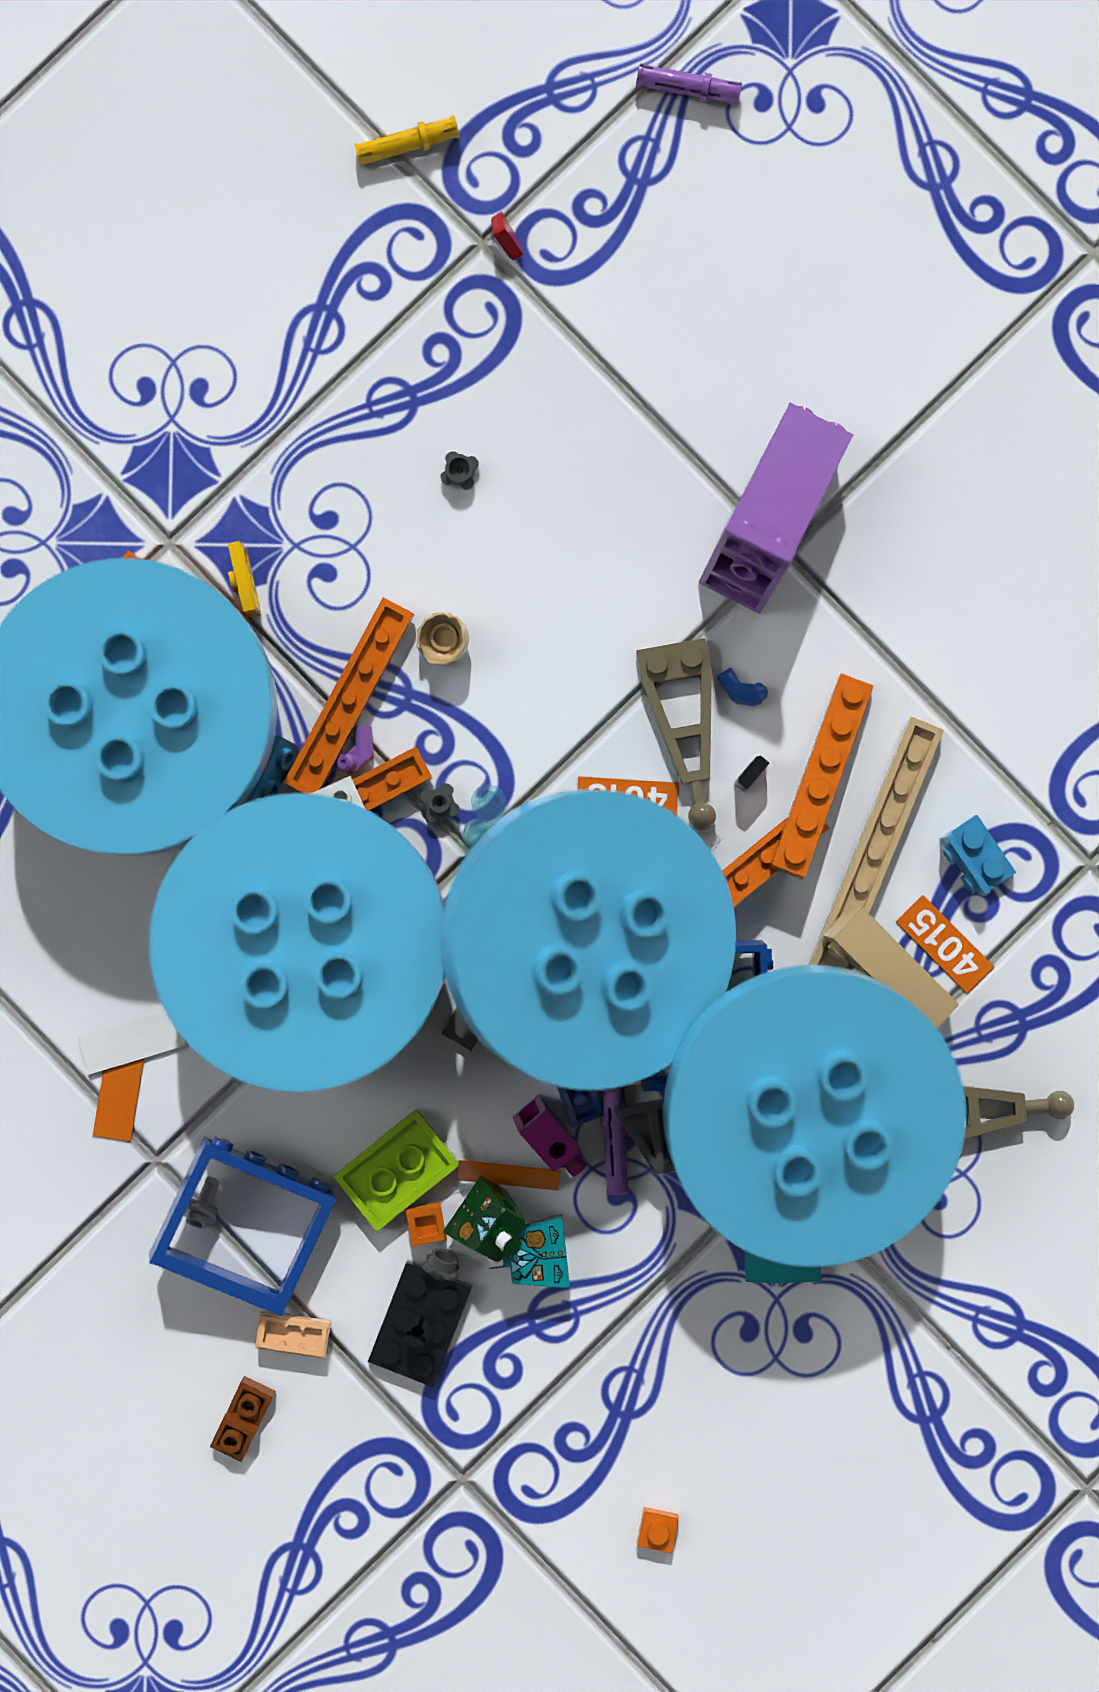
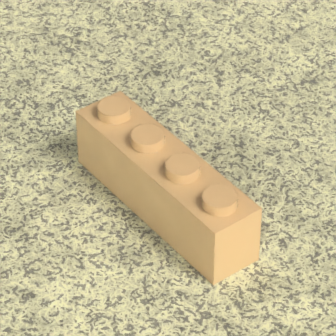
(878, 955)

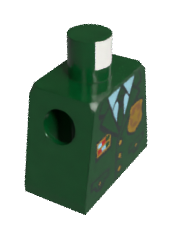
(488, 1221)

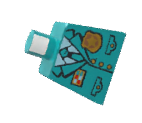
(541, 1256)

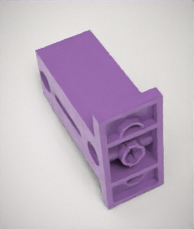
(776, 508)

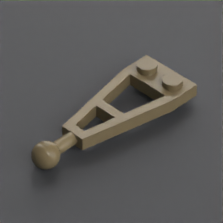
(676, 663)
(1058, 1105)

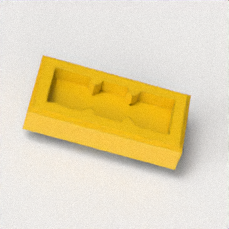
(242, 579)

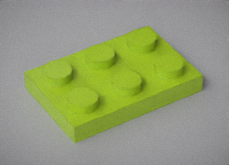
(396, 1170)

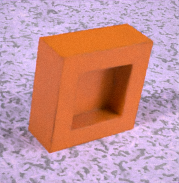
(426, 1224)
(657, 1530)

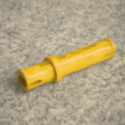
(407, 140)

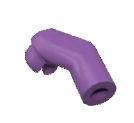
(360, 754)

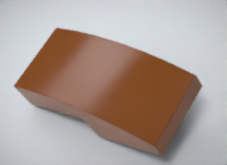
(242, 1418)

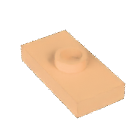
(293, 1334)

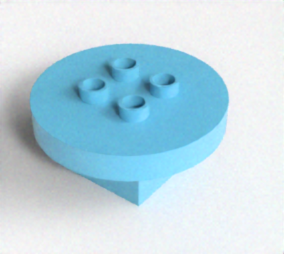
(131, 706)
(587, 937)
(298, 942)
(814, 1115)

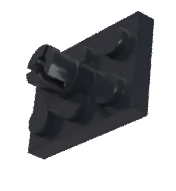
(419, 1324)

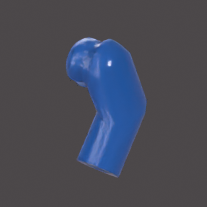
(740, 692)

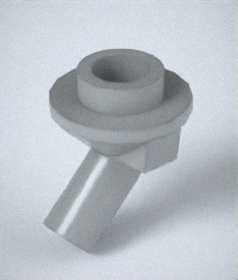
(200, 1211)

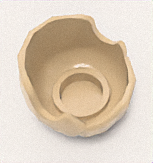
(442, 638)

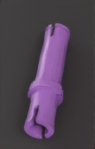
(689, 84)
(614, 1142)

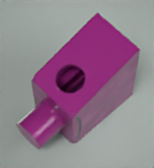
(541, 1129)

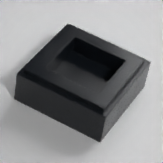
(751, 773)

